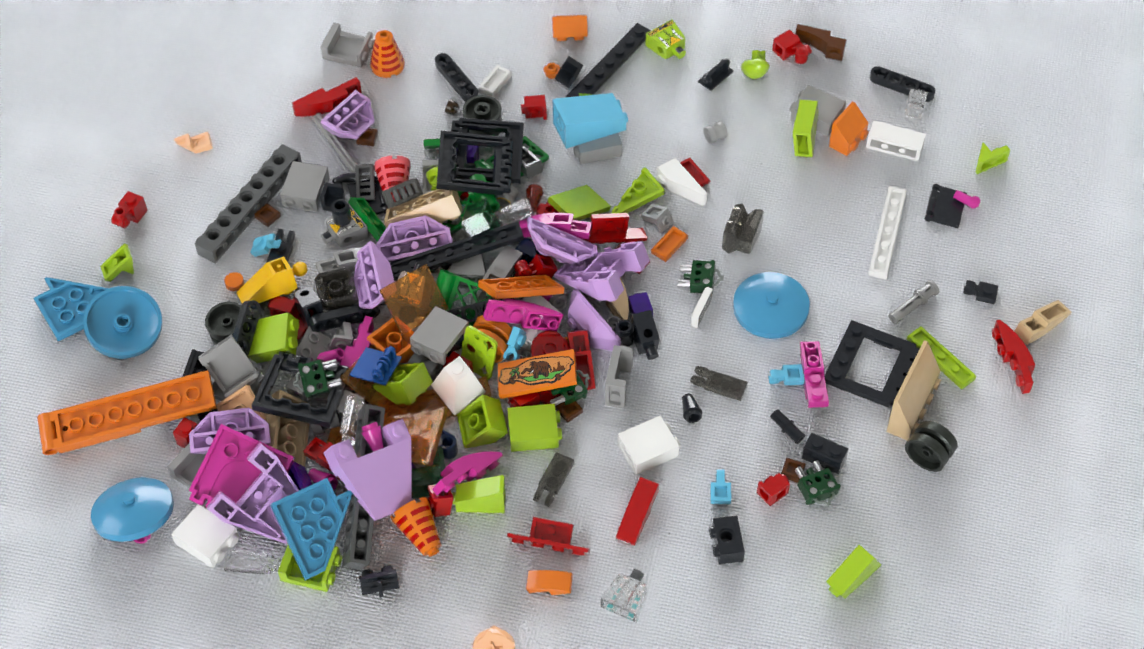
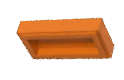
(669, 243)

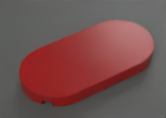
(547, 343)

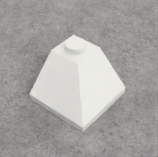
(457, 386)

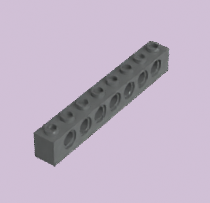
(250, 199)
(359, 523)

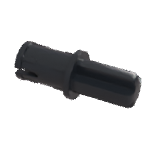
(787, 426)

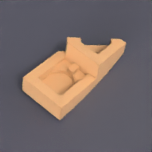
(195, 144)

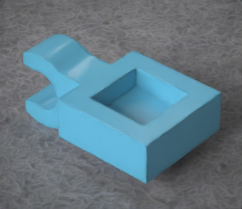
(263, 244)
(514, 343)
(789, 374)
(720, 490)

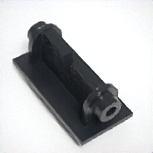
(716, 75)

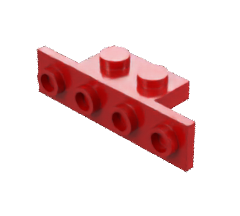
(613, 228)
(550, 533)

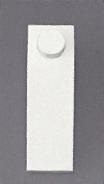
(680, 182)

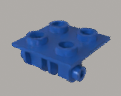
(376, 365)

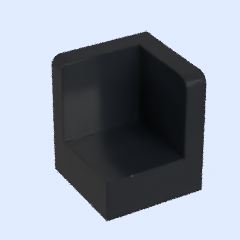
(568, 72)
(331, 193)

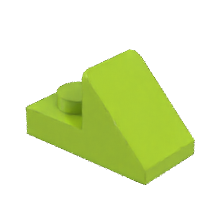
(990, 159)
(118, 262)

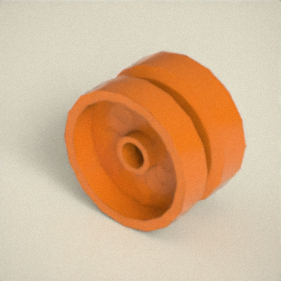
(497, 330)

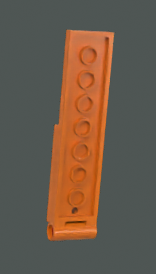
(125, 413)

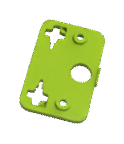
(482, 355)

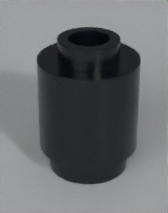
(341, 212)

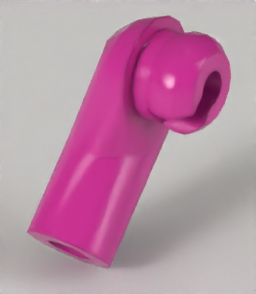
(972, 202)

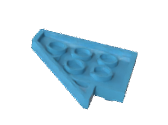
(65, 305)
(311, 524)

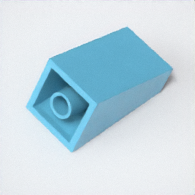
(587, 118)

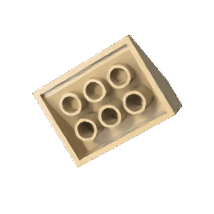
(915, 394)

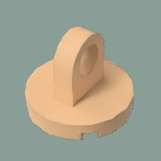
(493, 639)

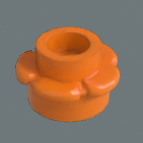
(551, 70)

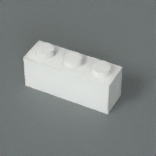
(896, 140)

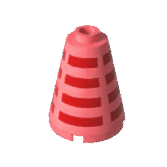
(392, 172)

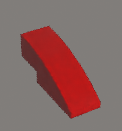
(579, 342)
(637, 510)

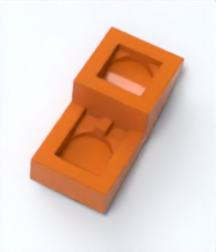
(549, 581)

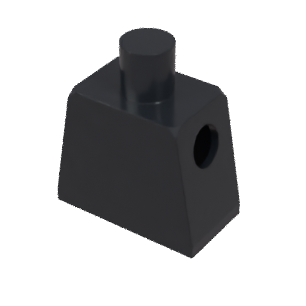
(307, 299)
(645, 334)

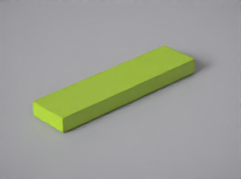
(947, 362)

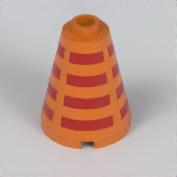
(386, 56)
(418, 526)

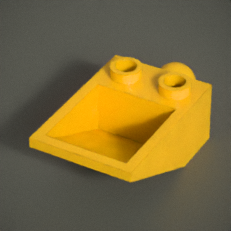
(272, 281)

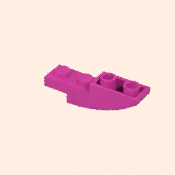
(561, 221)
(523, 313)
(353, 353)
(813, 372)
(467, 468)

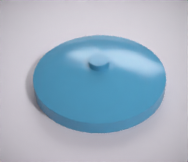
(771, 305)
(122, 322)
(132, 509)

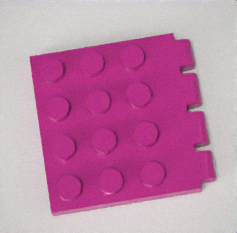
(227, 466)

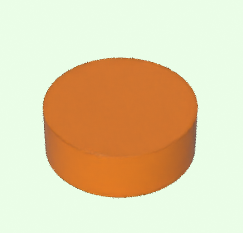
(234, 281)

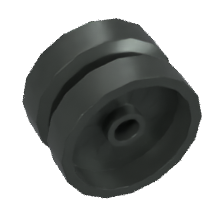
(483, 108)
(222, 321)
(931, 446)

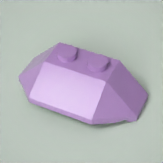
(350, 117)
(412, 237)
(559, 244)
(371, 275)
(584, 316)
(241, 420)

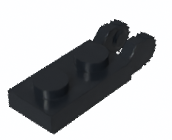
(285, 247)

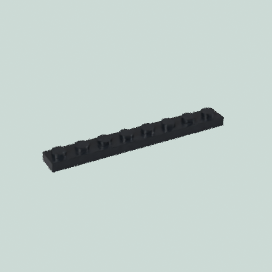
(611, 62)
(460, 249)

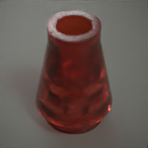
(534, 194)

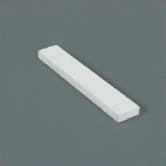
(887, 232)

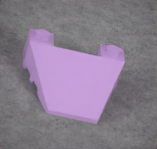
(602, 273)
(379, 478)
(253, 509)

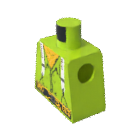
(666, 40)

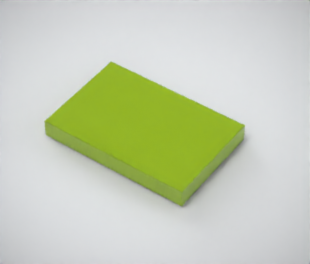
(580, 202)

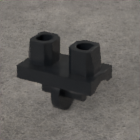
(379, 581)

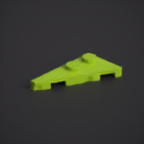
(642, 191)

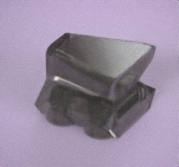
(742, 229)
(336, 289)

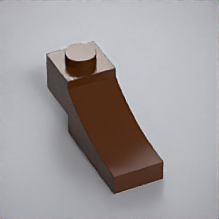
(823, 41)

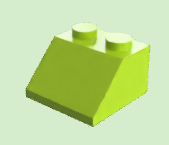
(406, 383)
(482, 422)

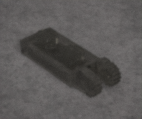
(719, 383)
(554, 477)

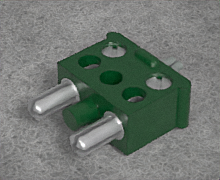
(701, 276)
(309, 377)
(577, 391)
(817, 485)

